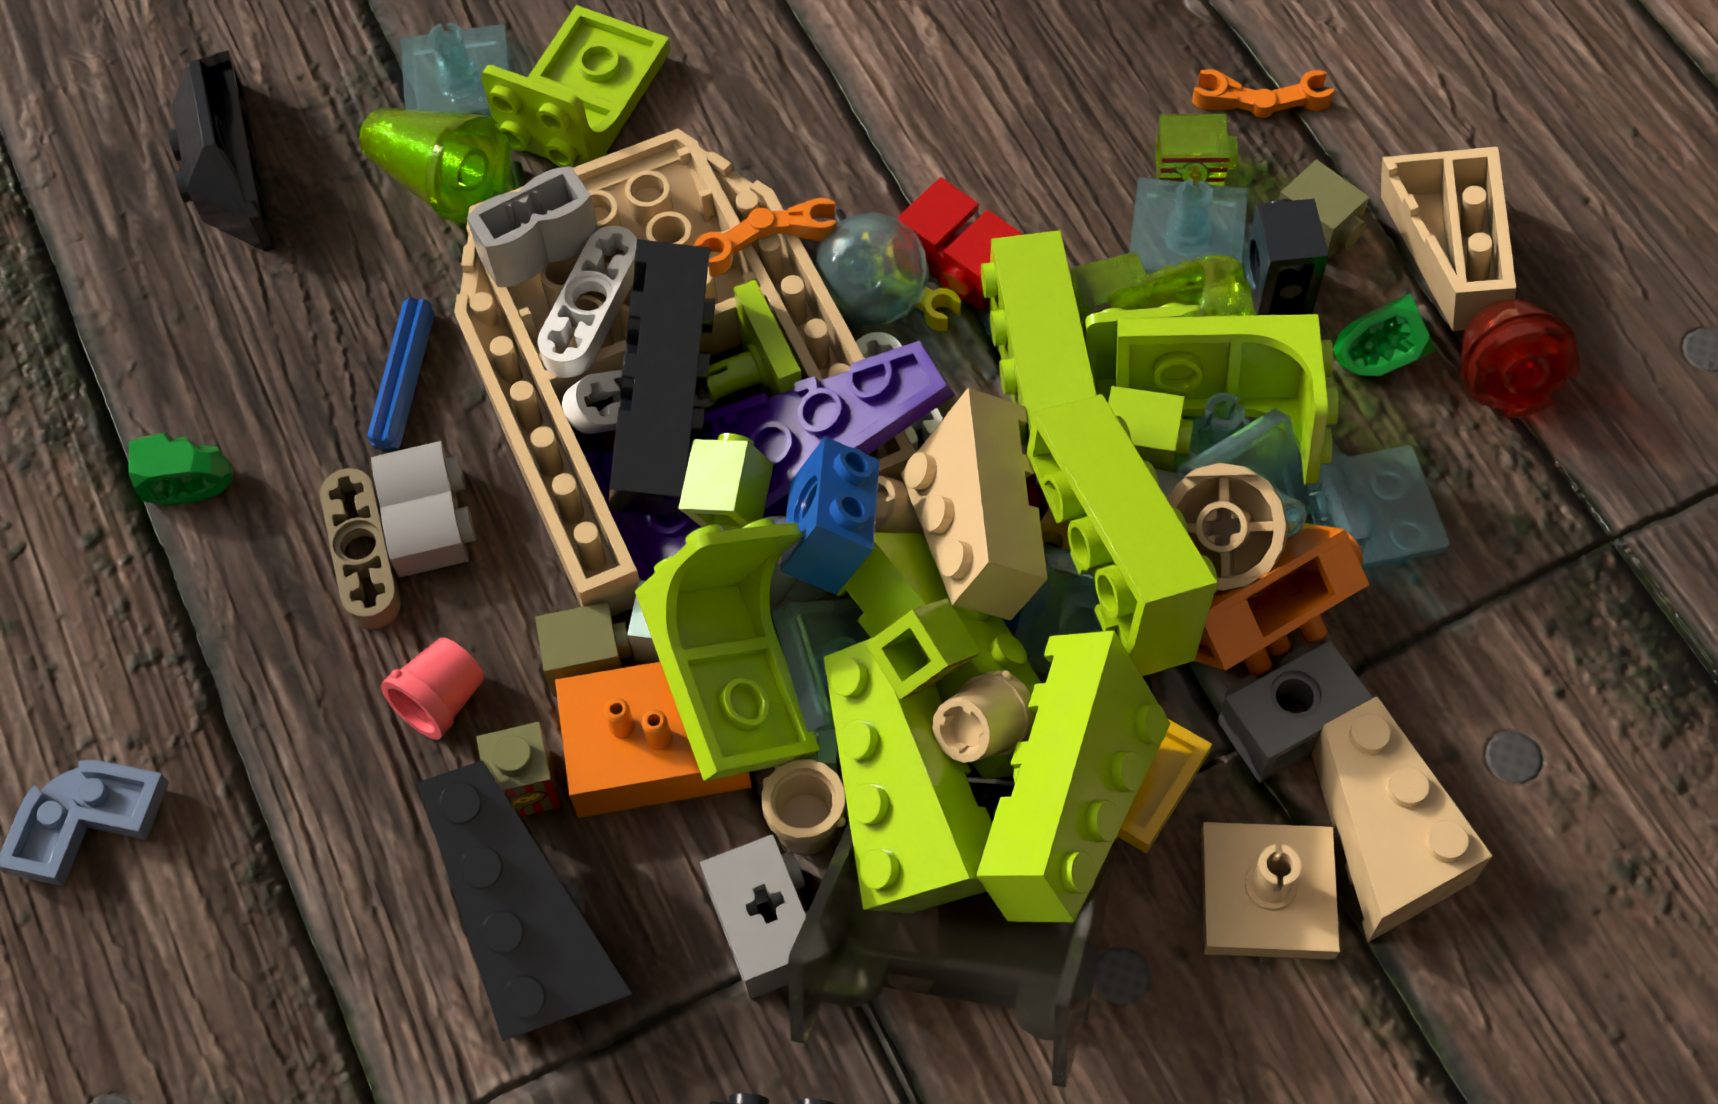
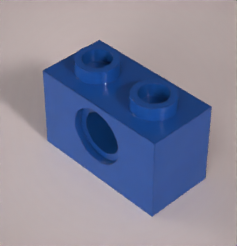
(836, 511)

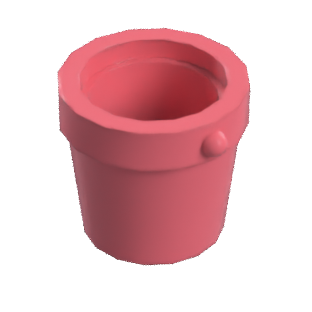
(433, 687)

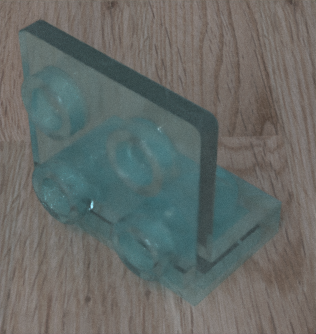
(1380, 504)

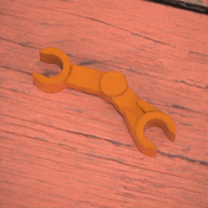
(1263, 102)
(762, 223)

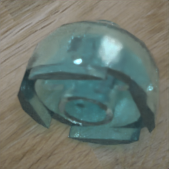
(873, 268)

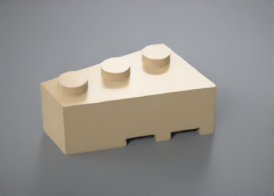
(1454, 226)
(976, 506)
(1393, 818)

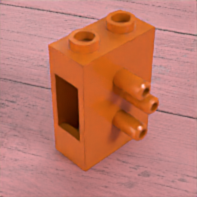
(1310, 577)
(628, 743)

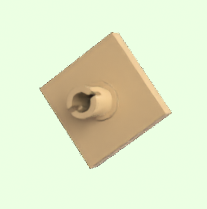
(1269, 891)

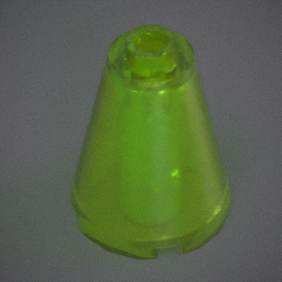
(439, 156)

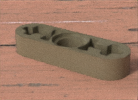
(377, 565)

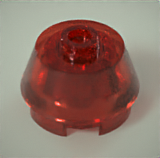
(1517, 357)

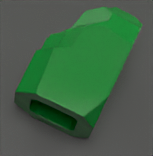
(1384, 339)
(176, 469)

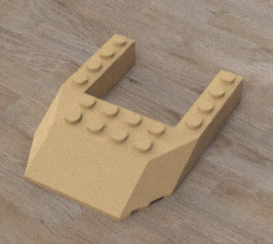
(663, 194)

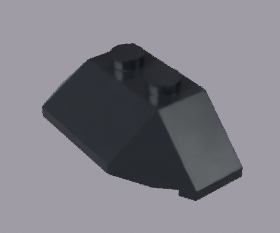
(219, 151)

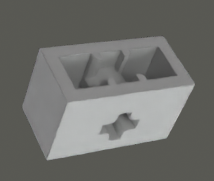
(739, 886)

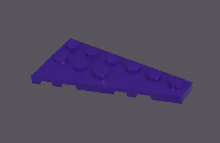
(853, 408)

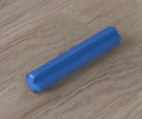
(401, 374)

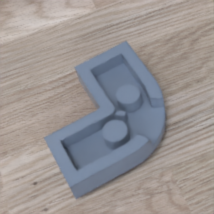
(57, 816)

